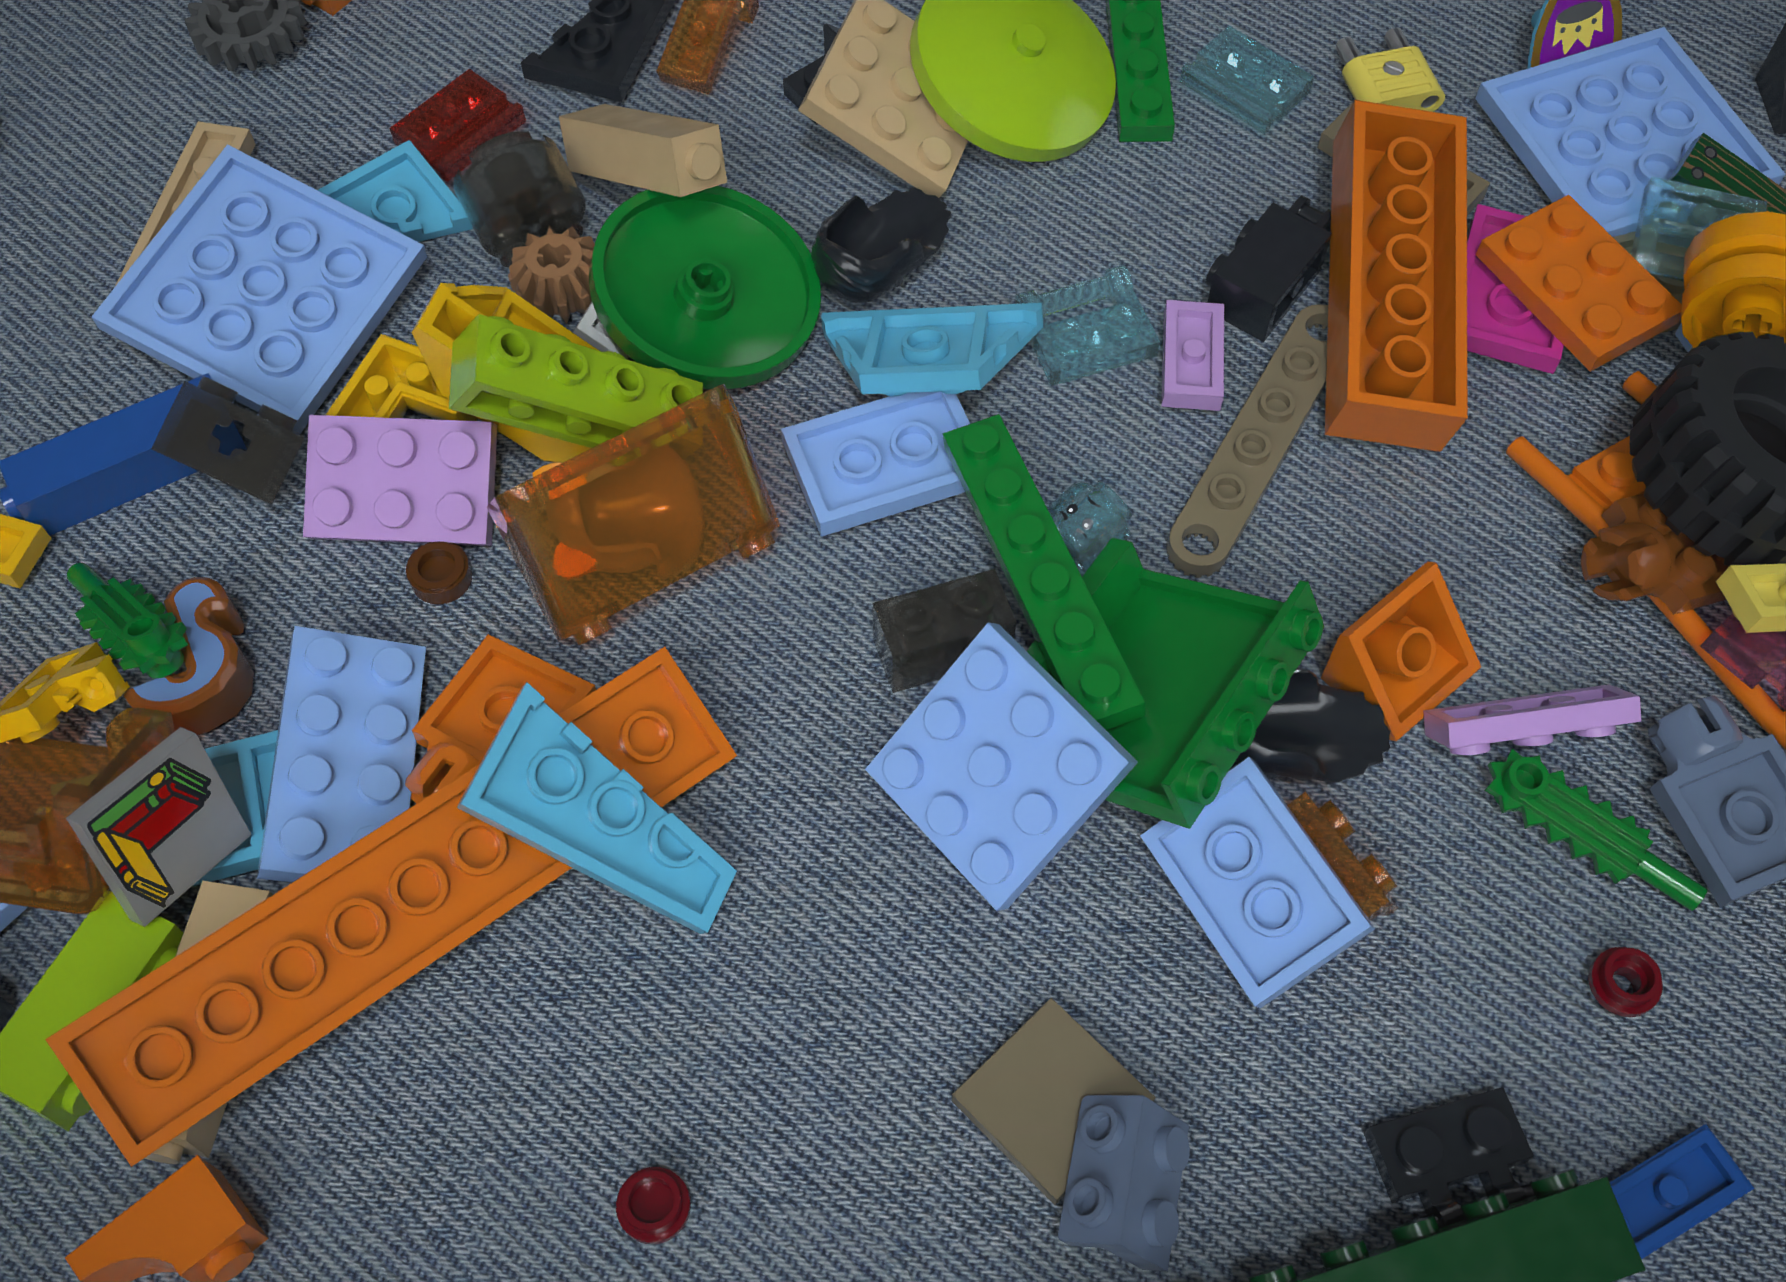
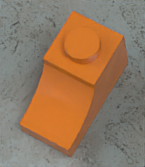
(181, 1226)

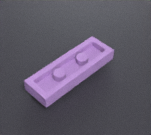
(1532, 718)

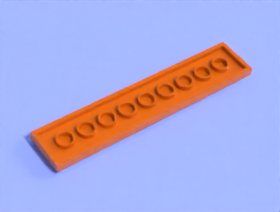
(353, 929)

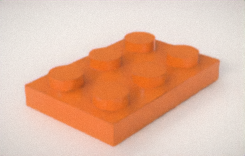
(1580, 282)

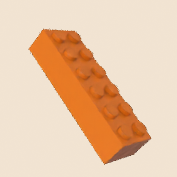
(1398, 278)

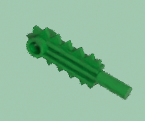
(129, 623)
(1587, 827)

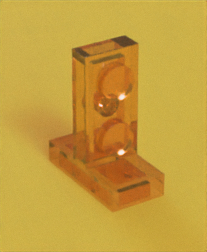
(701, 40)

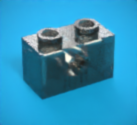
(189, 439)

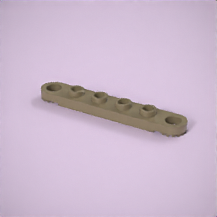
(1253, 447)

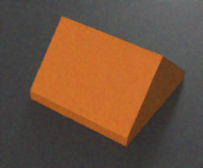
(1405, 651)

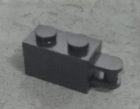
(1270, 266)

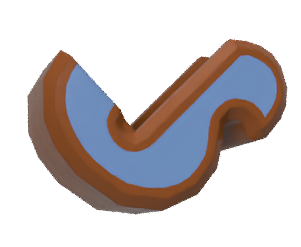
(217, 670)

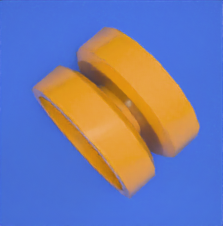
(1736, 278)

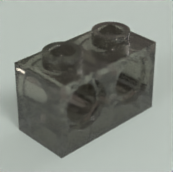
(931, 627)

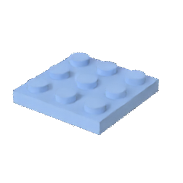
(999, 766)

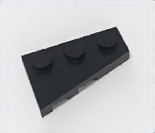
(601, 49)

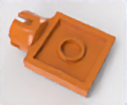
(474, 705)

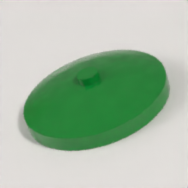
(705, 286)

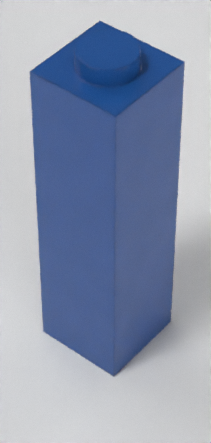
(97, 465)

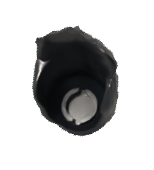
(872, 249)
(1318, 733)

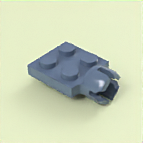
(1723, 798)

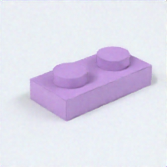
(1193, 355)

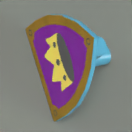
(1572, 28)

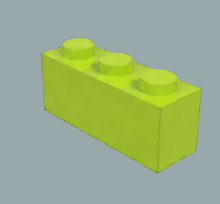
(93, 966)

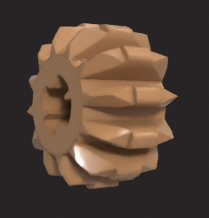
(553, 272)

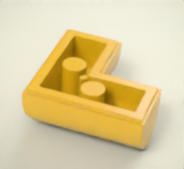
(390, 383)

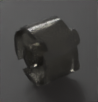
(518, 190)

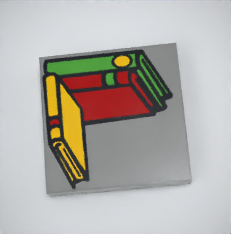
(160, 826)

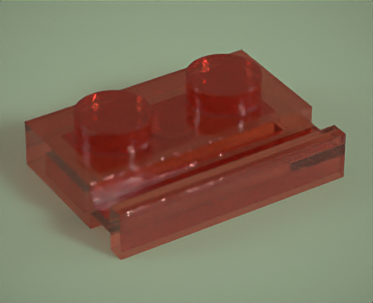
(458, 122)

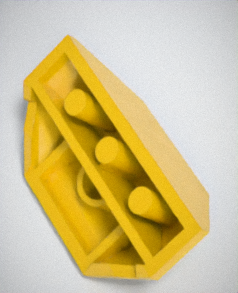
(447, 317)

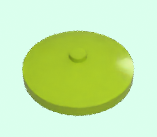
(1014, 74)

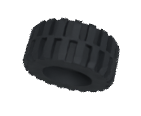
(1717, 448)

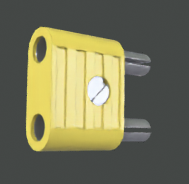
(1391, 76)

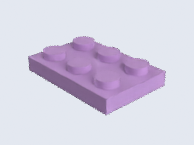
(399, 480)

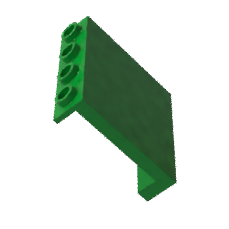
(1205, 668)

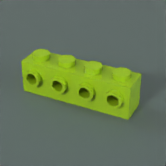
(556, 385)

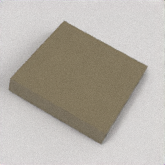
(1034, 1090)

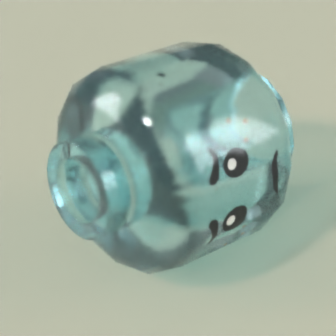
(1088, 519)

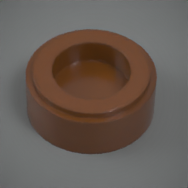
(439, 572)

